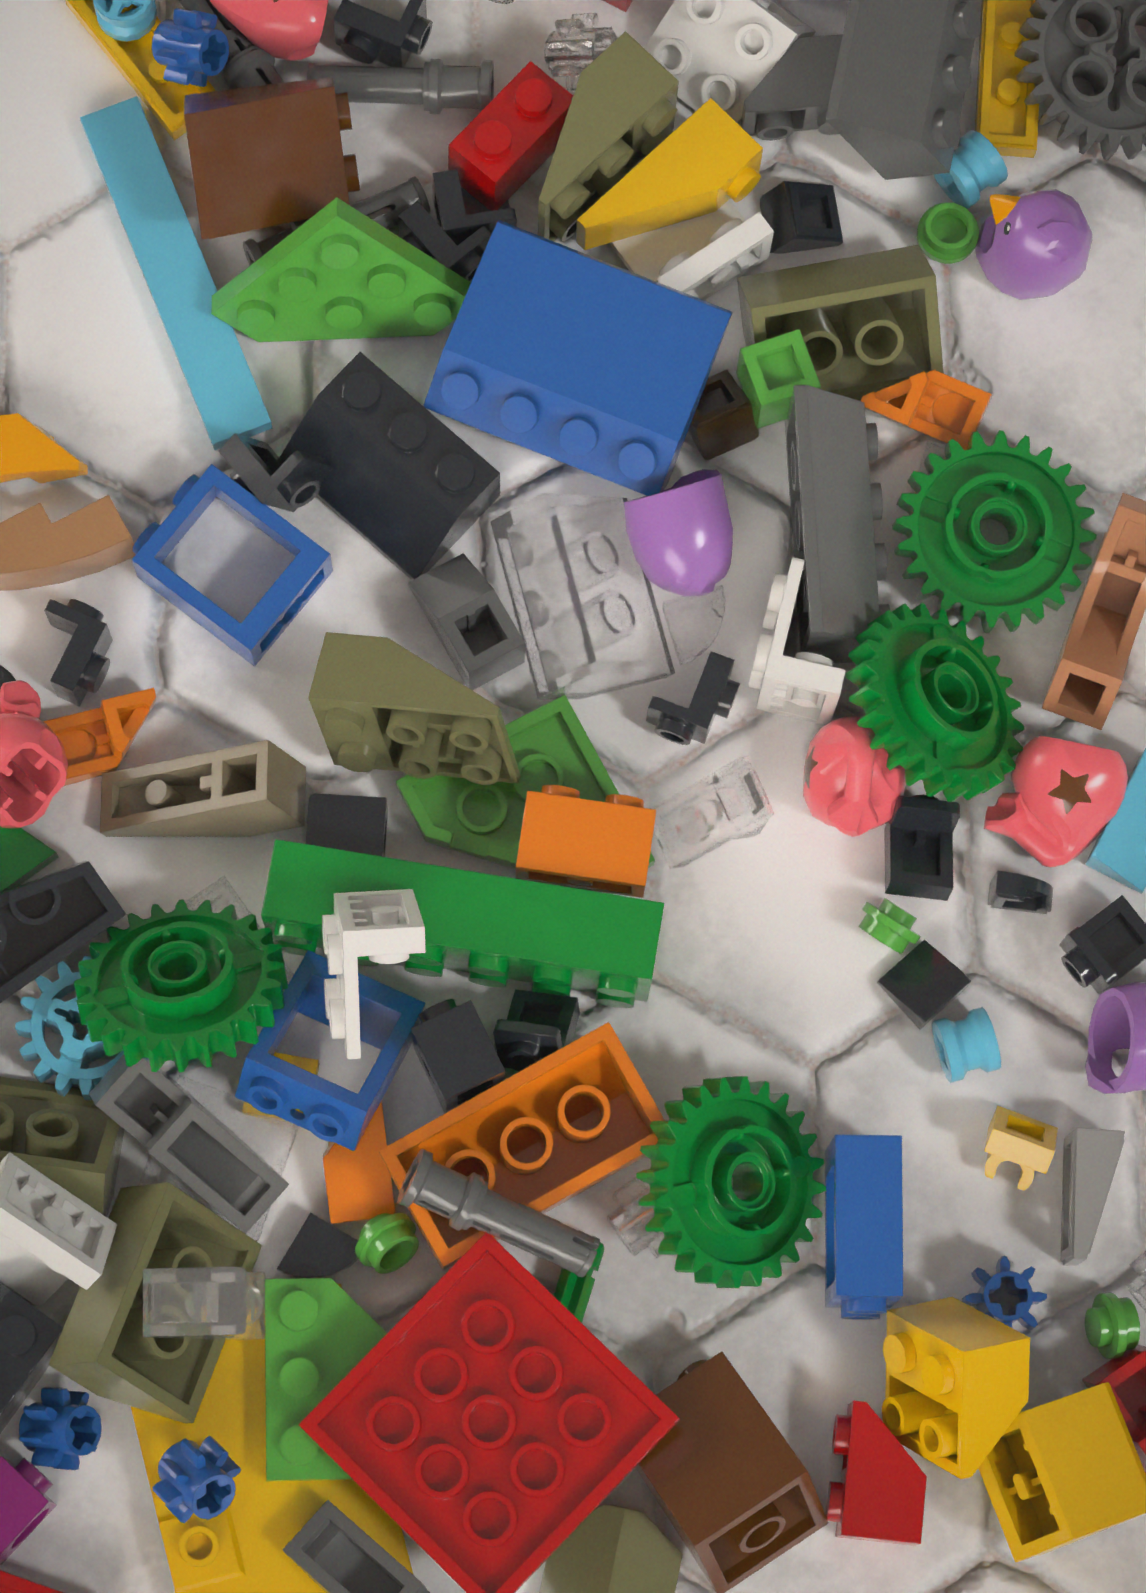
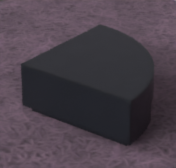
(1020, 893)
(318, 1251)

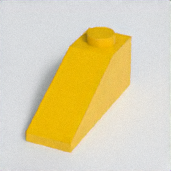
(679, 180)

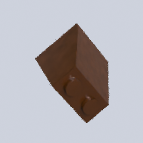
(268, 154)
(728, 1476)

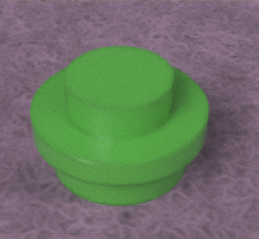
(947, 233)
(889, 925)
(387, 1242)
(1112, 1325)

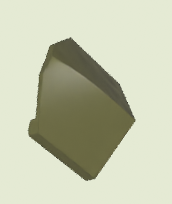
(613, 1554)

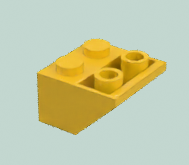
(952, 1381)
(1064, 1473)

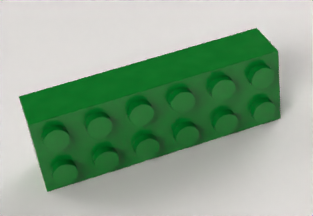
(477, 922)

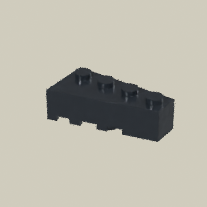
(50, 921)

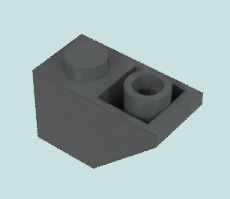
(794, 91)
(469, 621)

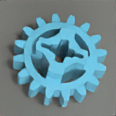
(59, 1016)

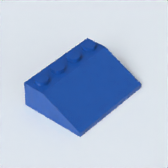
(577, 359)

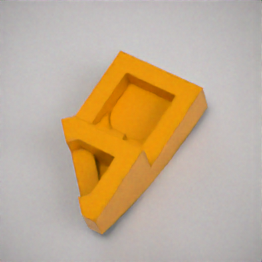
(33, 453)

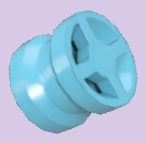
(130, 24)
(973, 168)
(966, 1044)

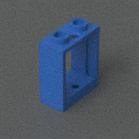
(278, 605)
(328, 1108)
(863, 1225)

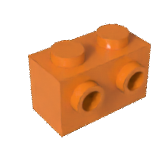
(585, 841)

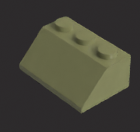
(860, 317)
(61, 1138)
(104, 1331)

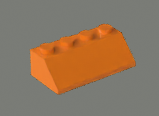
(536, 1134)

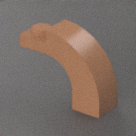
(1104, 622)

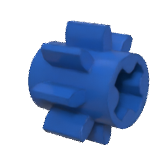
(190, 47)
(1015, 1285)
(60, 1428)
(196, 1479)

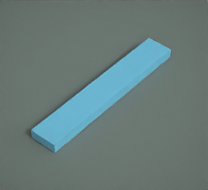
(175, 272)

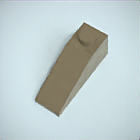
(207, 795)

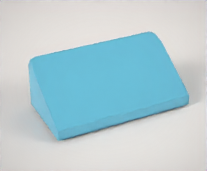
(1122, 844)

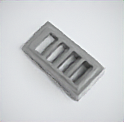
(1088, 1171)

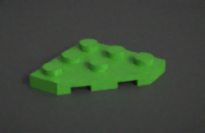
(341, 281)
(489, 818)
(310, 1346)

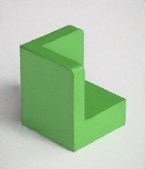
(770, 372)

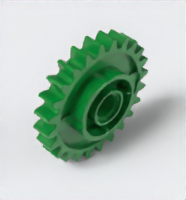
(1022, 496)
(935, 702)
(181, 985)
(723, 1134)

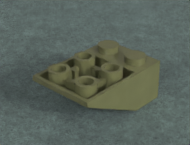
(614, 121)
(405, 715)

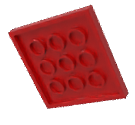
(489, 1422)

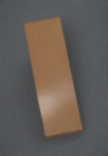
(52, 553)

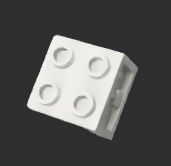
(723, 48)
(699, 252)
(791, 686)
(369, 924)
(47, 1234)

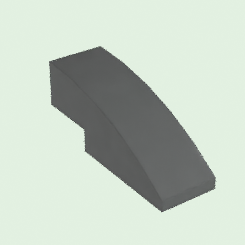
(189, 1141)
(346, 1558)

